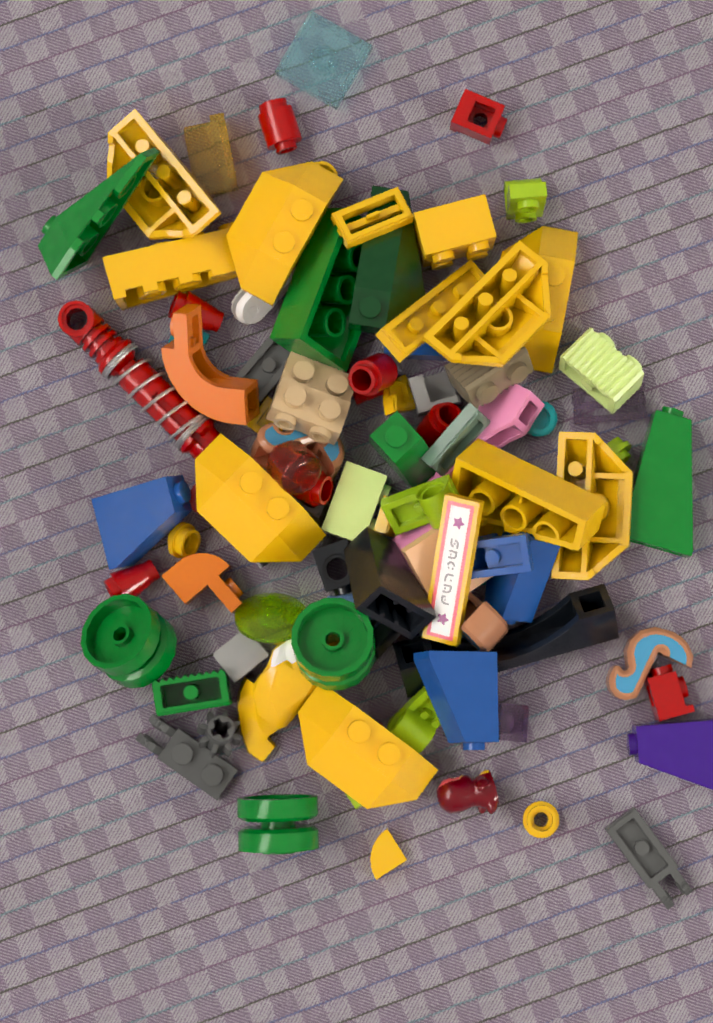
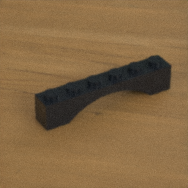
(572, 624)

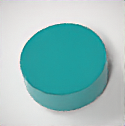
(544, 422)

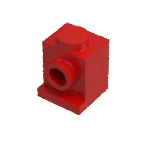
(475, 105)
(667, 693)

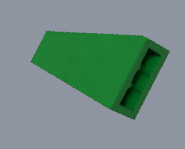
(664, 485)

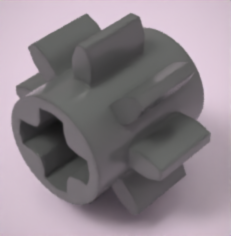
(216, 743)

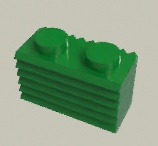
(191, 692)

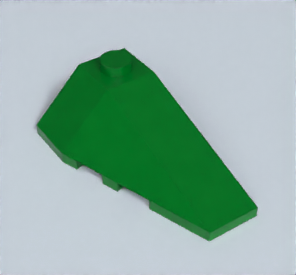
(78, 231)

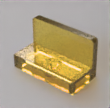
(211, 155)

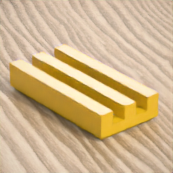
(345, 230)

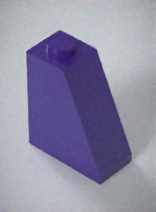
(676, 748)

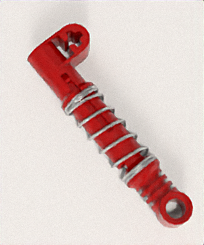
(141, 382)

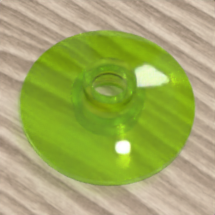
(268, 617)

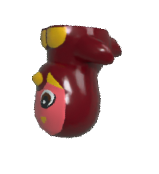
(464, 792)

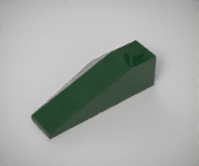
(387, 275)

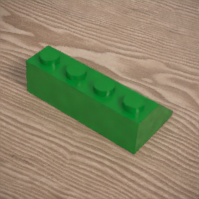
(320, 299)

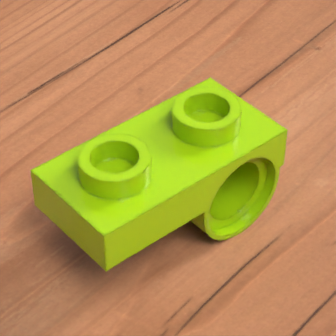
(525, 199)
(417, 505)
(415, 721)

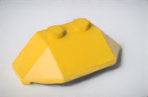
(168, 198)
(279, 225)
(559, 250)
(496, 312)
(595, 468)
(251, 507)
(360, 752)

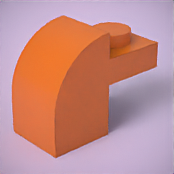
(198, 572)

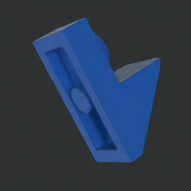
(502, 555)

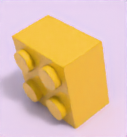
(454, 232)

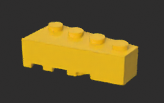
(170, 266)

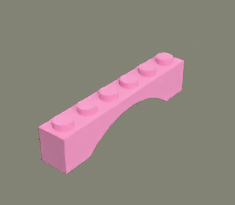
(510, 419)

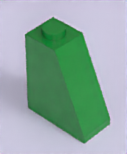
(402, 450)

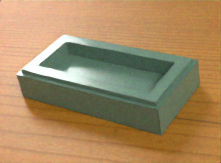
(455, 439)

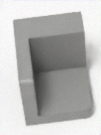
(431, 391)
(240, 656)

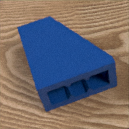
(139, 517)
(519, 594)
(463, 694)

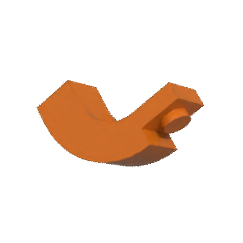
(199, 381)

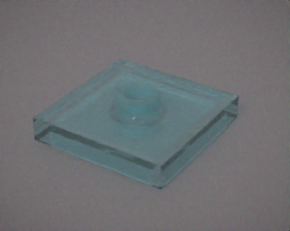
(323, 60)

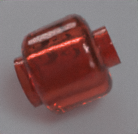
(294, 467)

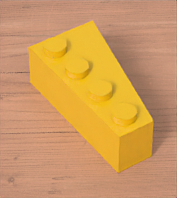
(527, 497)

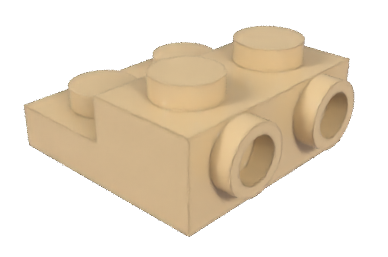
(311, 399)

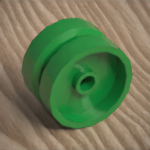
(128, 641)
(338, 665)
(278, 829)

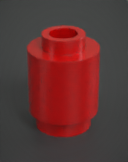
(279, 126)
(373, 374)
(437, 421)

